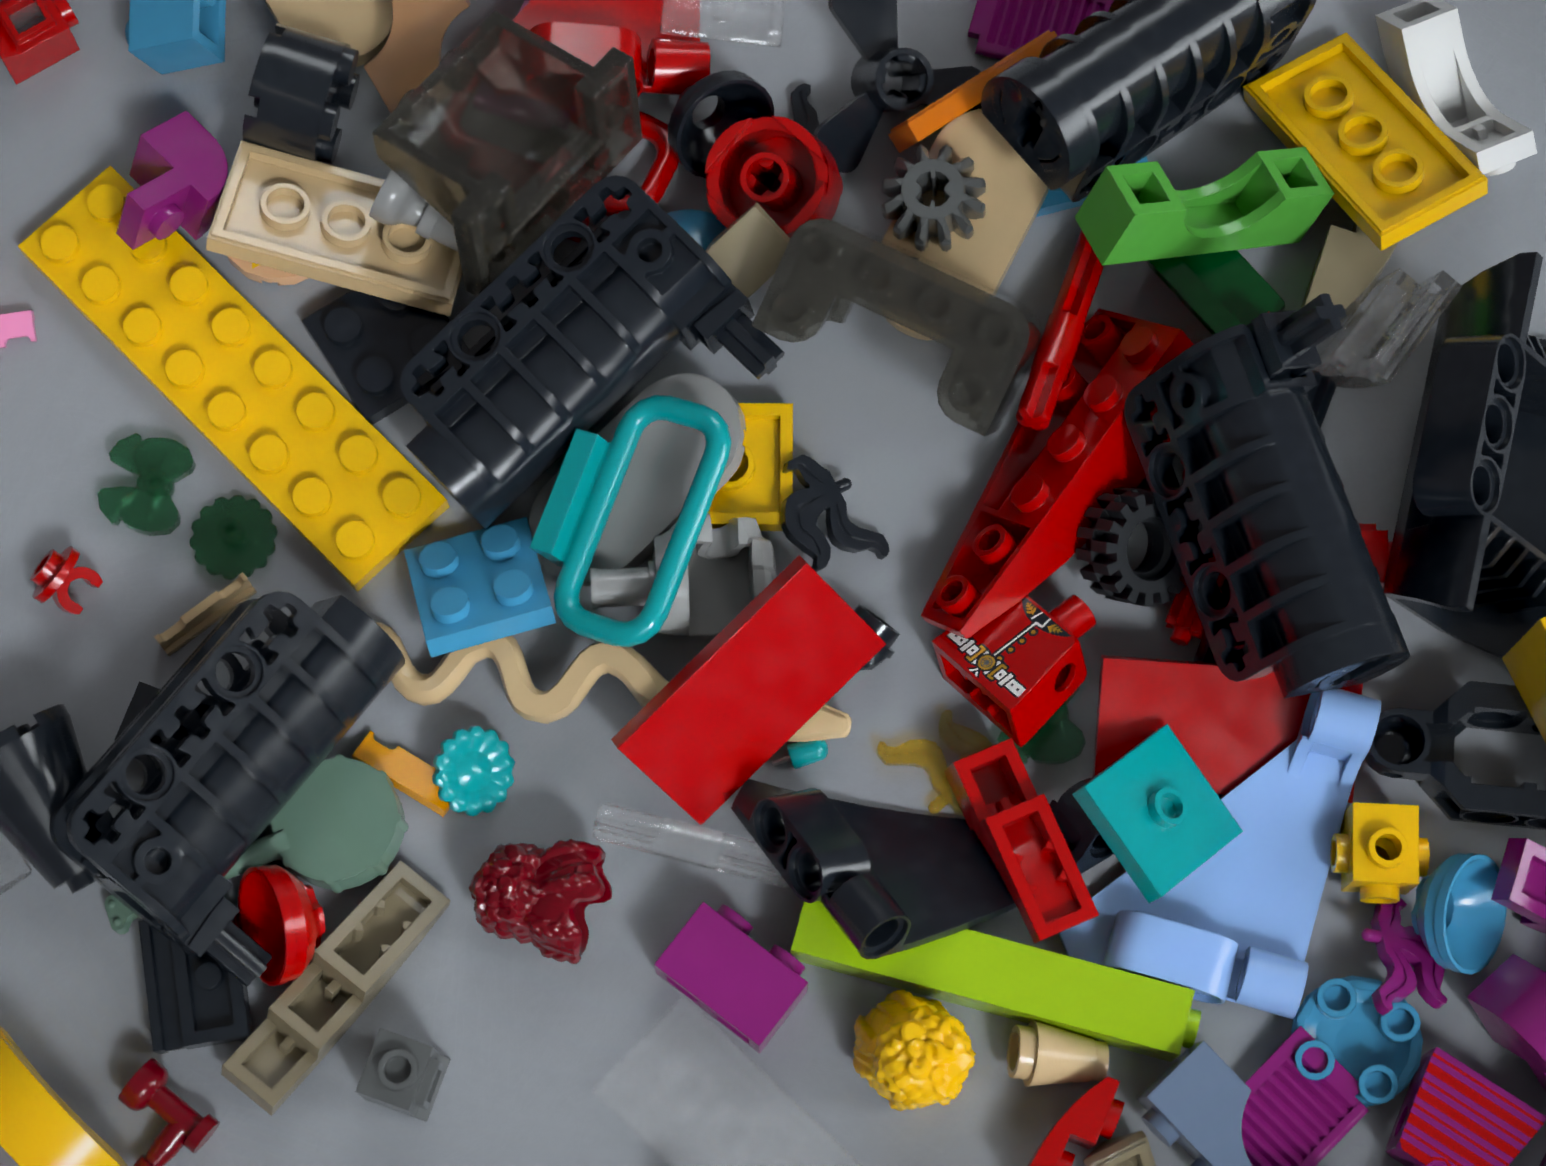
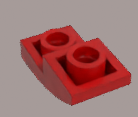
(1081, 1124)

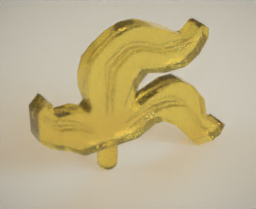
(929, 756)

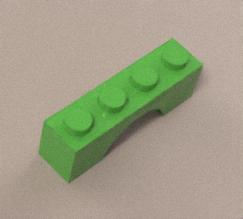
(1262, 203)

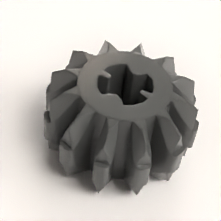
(933, 174)

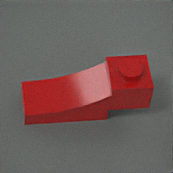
(1021, 839)

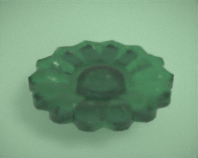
(233, 537)

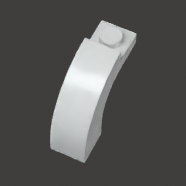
(1432, 67)

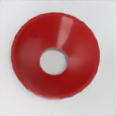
(282, 919)

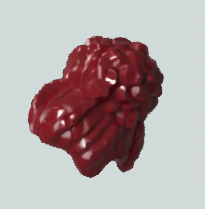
(541, 895)

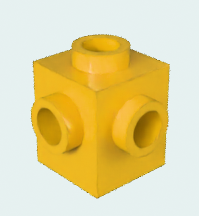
(1393, 834)

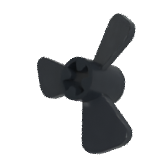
(874, 32)

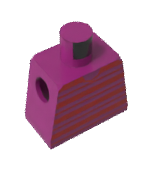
(1459, 1118)

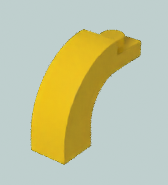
(38, 1124)

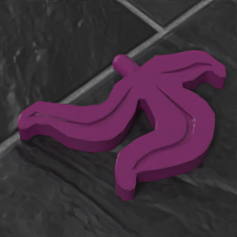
(1396, 949)

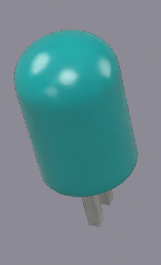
(804, 753)

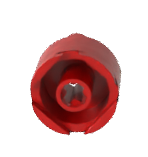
(779, 146)

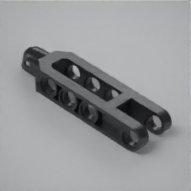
(1421, 748)

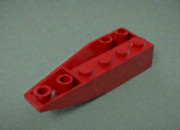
(1051, 476)

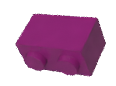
(733, 975)

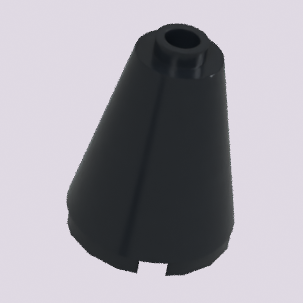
(35, 776)

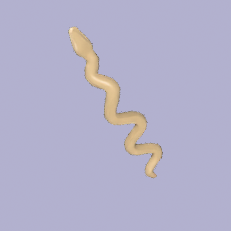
(571, 688)

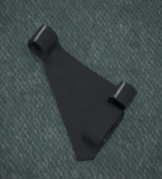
(888, 872)

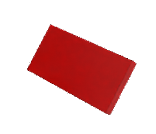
(748, 691)
(1220, 722)

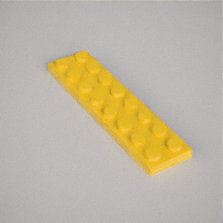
(237, 383)

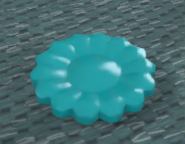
(473, 770)

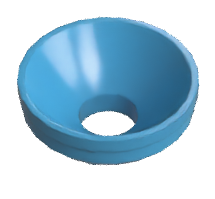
(1457, 913)

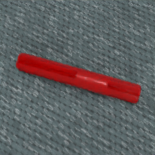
(1060, 338)

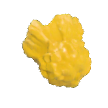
(912, 1051)

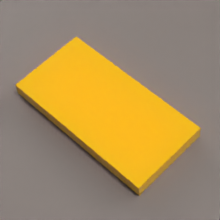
(1367, 139)

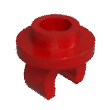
(56, 573)

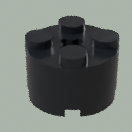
(300, 93)

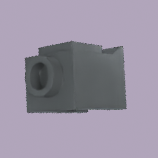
(402, 1075)

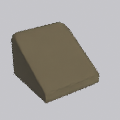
(749, 249)

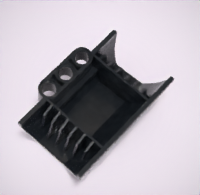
(1475, 480)

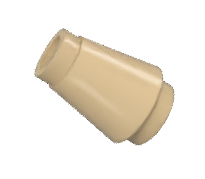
(1054, 1056)

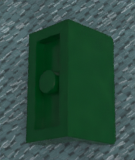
(1218, 288)

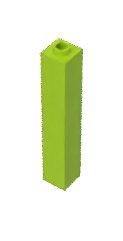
(1017, 984)

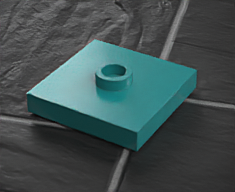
(1157, 813)

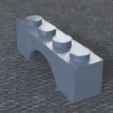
(1200, 1107)

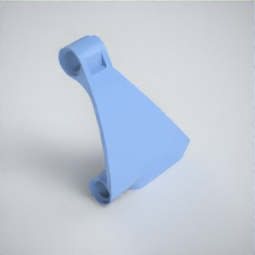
(1250, 910)

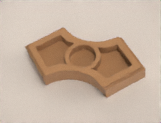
(412, 46)

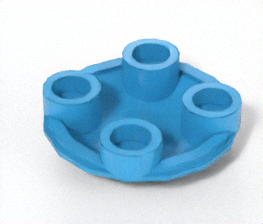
(1371, 1047)

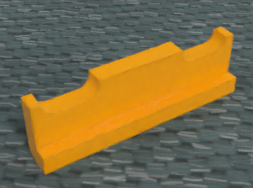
(405, 770)

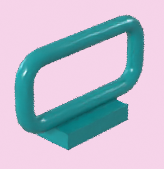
(585, 499)

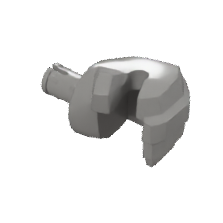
(719, 582)

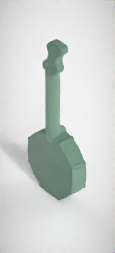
(330, 833)

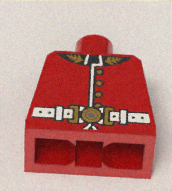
(1019, 664)

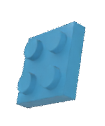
(479, 587)

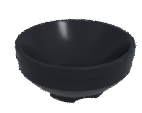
(738, 100)

